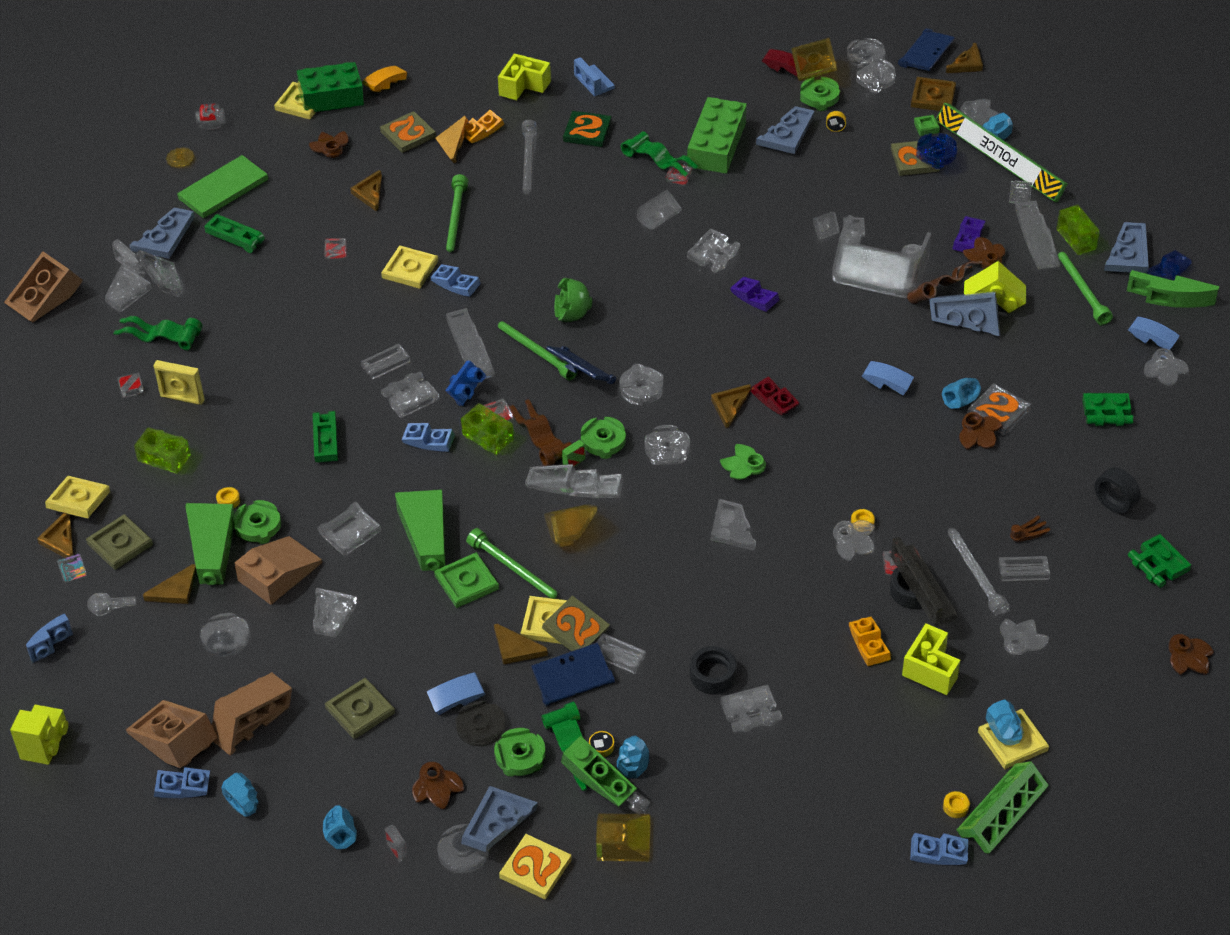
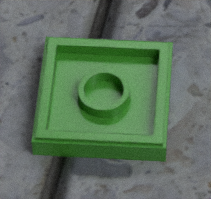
(466, 580)

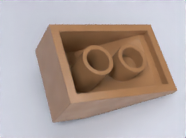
(43, 288)
(275, 567)
(173, 732)

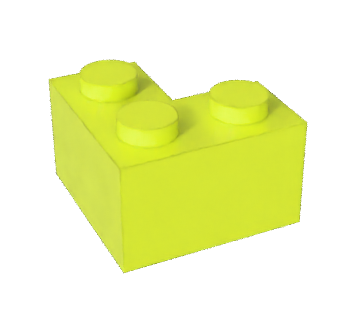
(522, 74)
(998, 279)
(929, 663)
(39, 733)

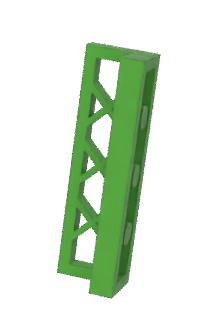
(997, 799)

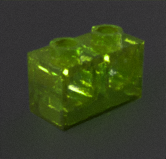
(1077, 229)
(487, 429)
(162, 450)

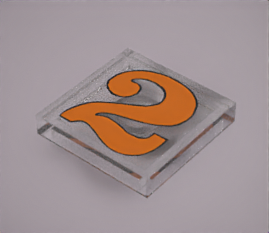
(1001, 405)

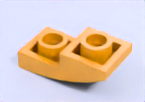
(382, 78)
(483, 127)
(869, 641)

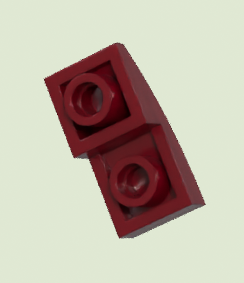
(776, 59)
(773, 397)

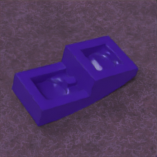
(969, 231)
(752, 293)

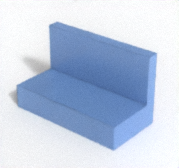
(592, 77)

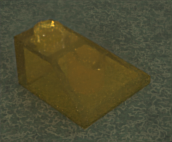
(814, 59)
(569, 523)
(623, 837)

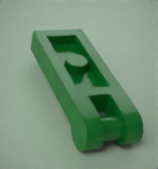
(234, 232)
(325, 436)

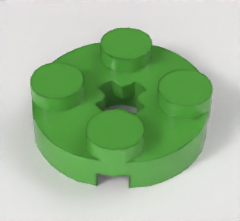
(812, 93)
(603, 446)
(261, 531)
(519, 764)

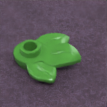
(744, 463)

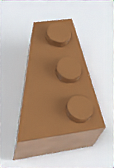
(247, 709)

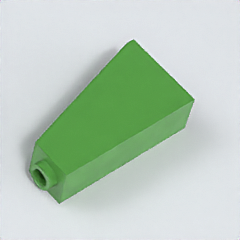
(424, 524)
(211, 538)

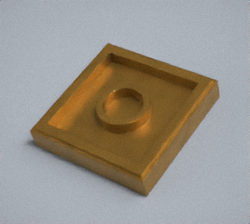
(932, 93)

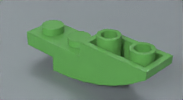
(1177, 293)

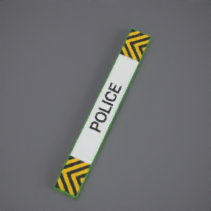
(1001, 152)

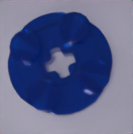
(928, 150)

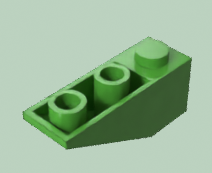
(597, 772)

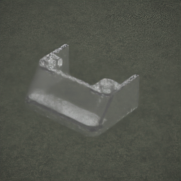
(878, 268)

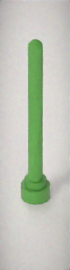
(459, 185)
(1100, 312)
(564, 372)
(478, 539)

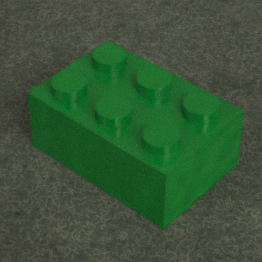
(330, 87)

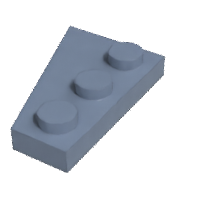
(788, 132)
(166, 235)
(1129, 250)
(971, 311)
(496, 817)

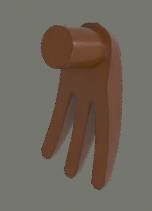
(1026, 532)

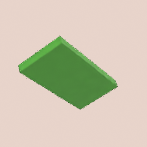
(222, 186)

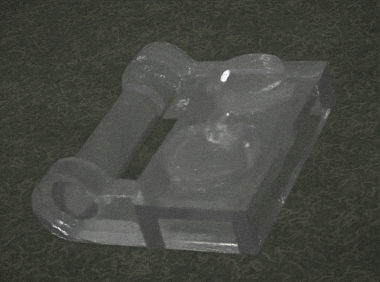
(354, 533)

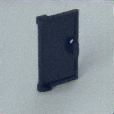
(926, 50)
(575, 362)
(572, 676)

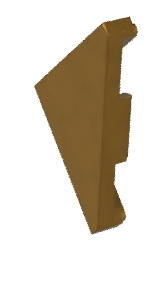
(966, 62)
(452, 138)
(369, 190)
(730, 402)
(58, 537)
(174, 589)
(516, 647)

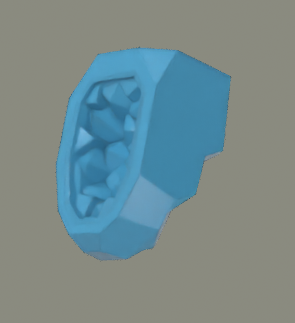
(999, 125)
(961, 392)
(1005, 722)
(633, 757)
(240, 794)
(339, 828)

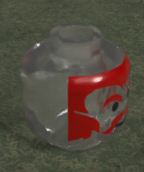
(210, 116)

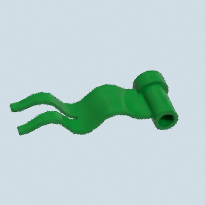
(656, 150)
(175, 332)
(565, 728)

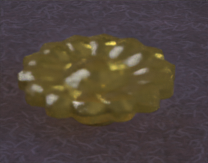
(180, 157)

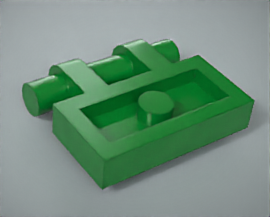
(1107, 408)
(1164, 556)

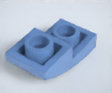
(452, 280)
(1148, 329)
(881, 373)
(423, 437)
(42, 641)
(456, 691)
(181, 785)
(942, 851)

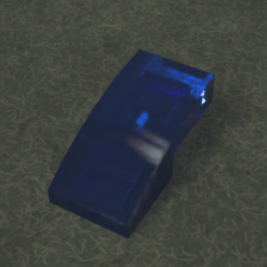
(1170, 266)

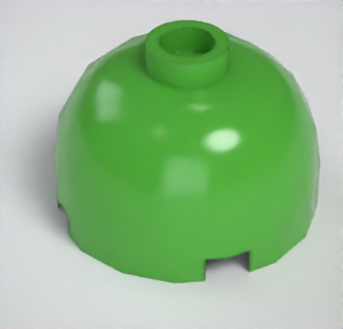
(572, 301)

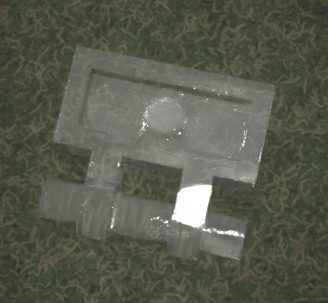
(709, 246)
(412, 399)
(750, 703)

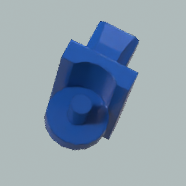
(464, 383)

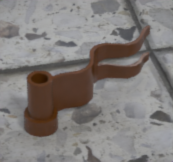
(928, 289)
(541, 435)

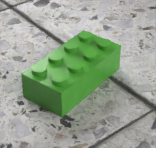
(717, 134)

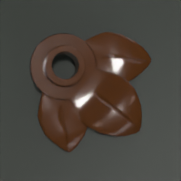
(330, 145)
(985, 252)
(981, 433)
(1191, 656)
(436, 788)

